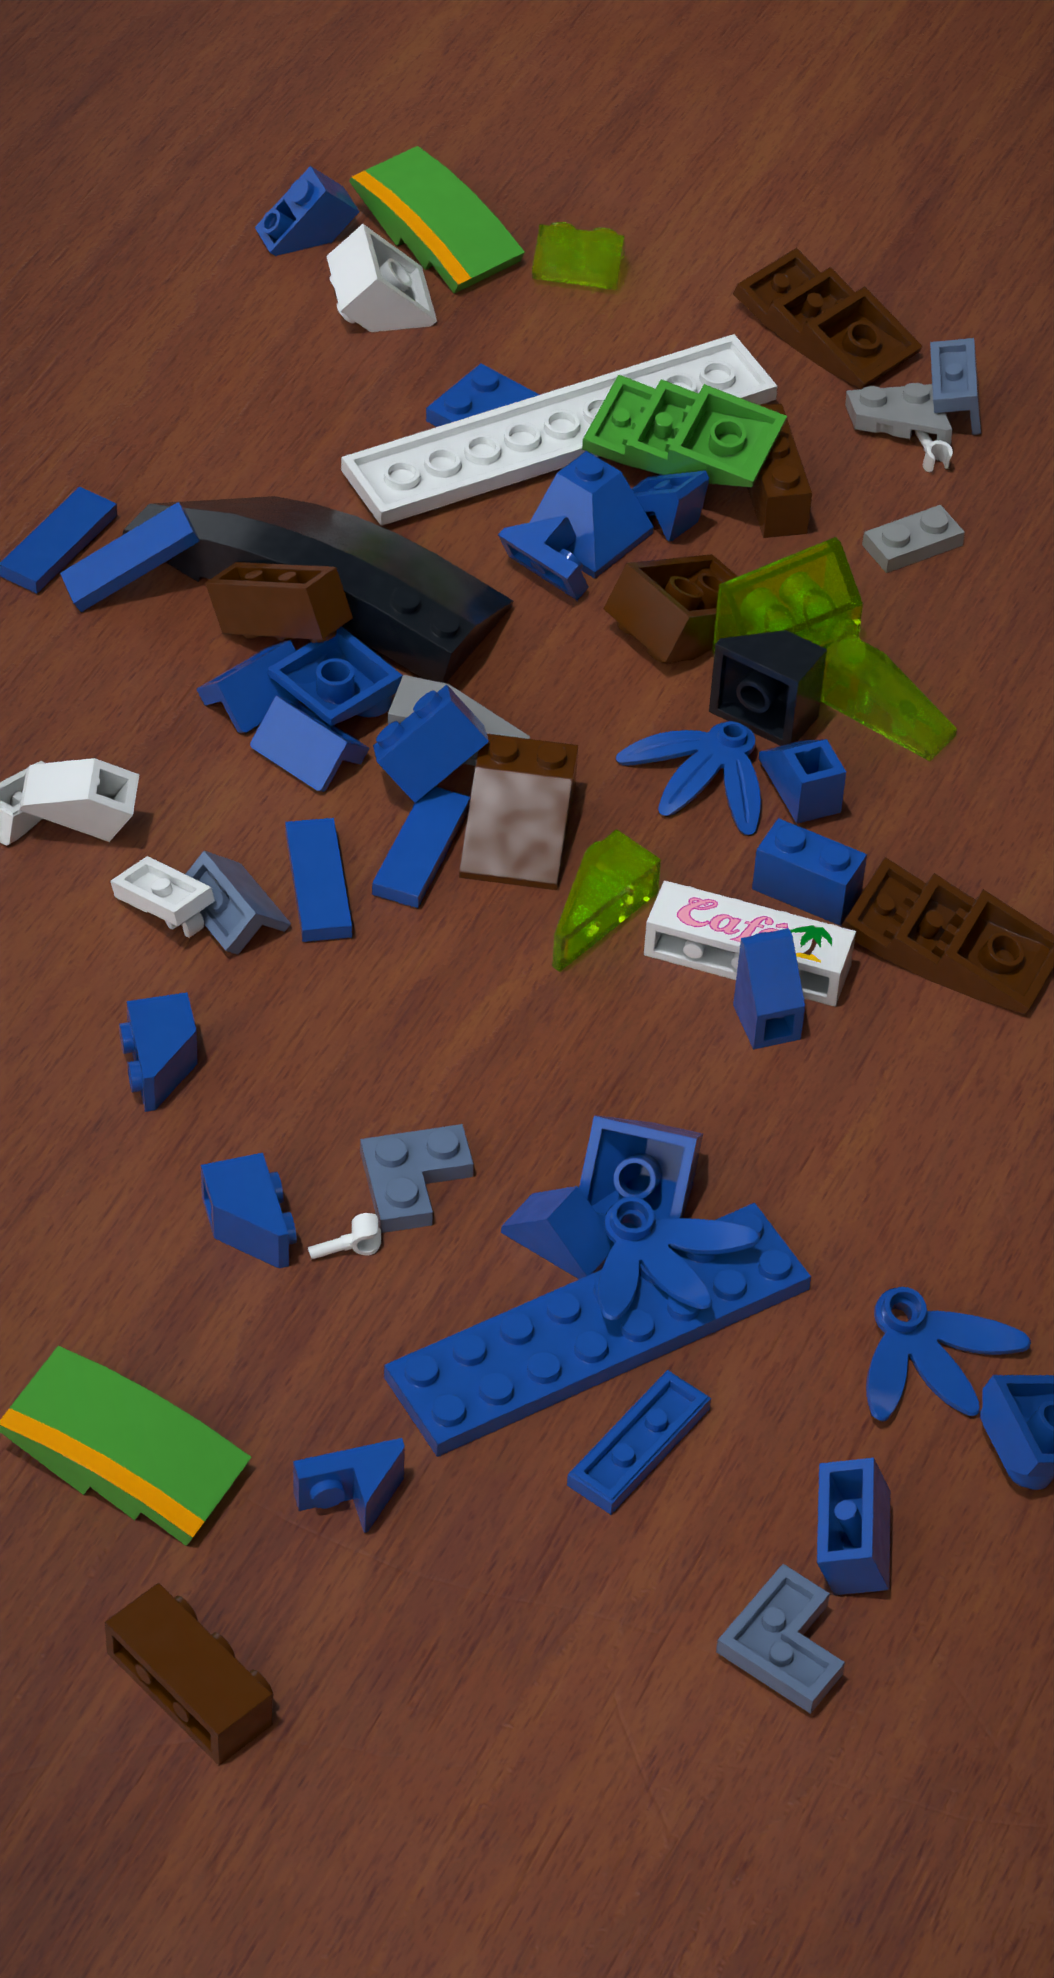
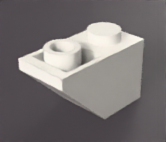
(81, 795)

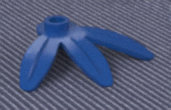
(722, 747)
(652, 1247)
(919, 1341)

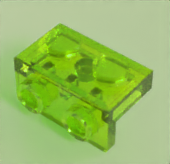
(578, 255)

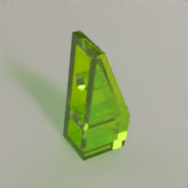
(880, 696)
(608, 888)

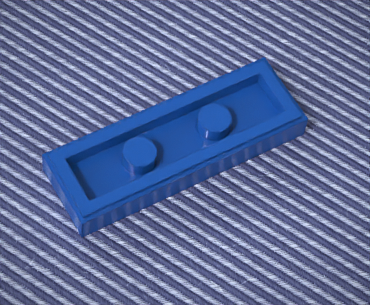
(58, 539)
(129, 557)
(421, 847)
(318, 879)
(638, 1442)

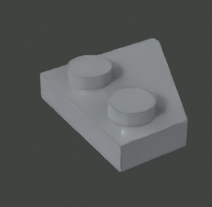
(897, 411)

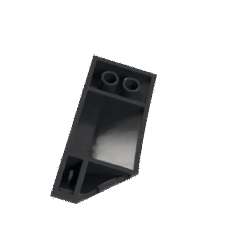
(397, 591)

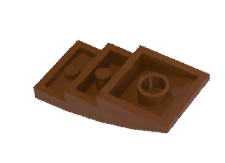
(827, 320)
(952, 938)

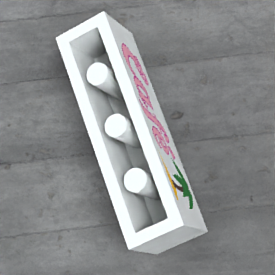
(707, 928)

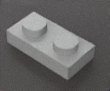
(913, 538)

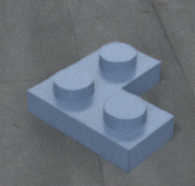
(402, 1165)
(771, 1641)

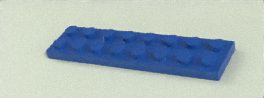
(567, 1346)

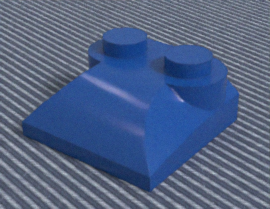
(338, 678)
(1021, 1426)

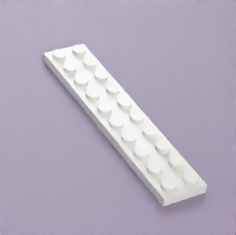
(530, 434)

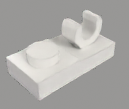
(164, 893)

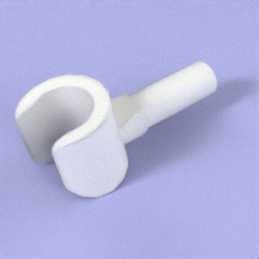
(934, 451)
(363, 1240)

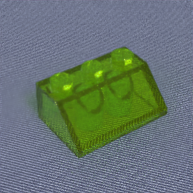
(801, 593)

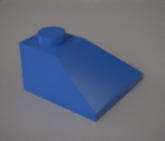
(600, 510)
(639, 1162)

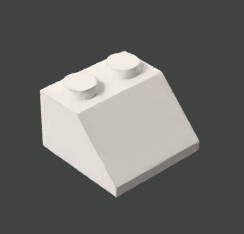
(379, 284)

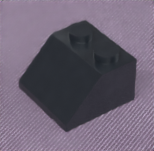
(768, 683)

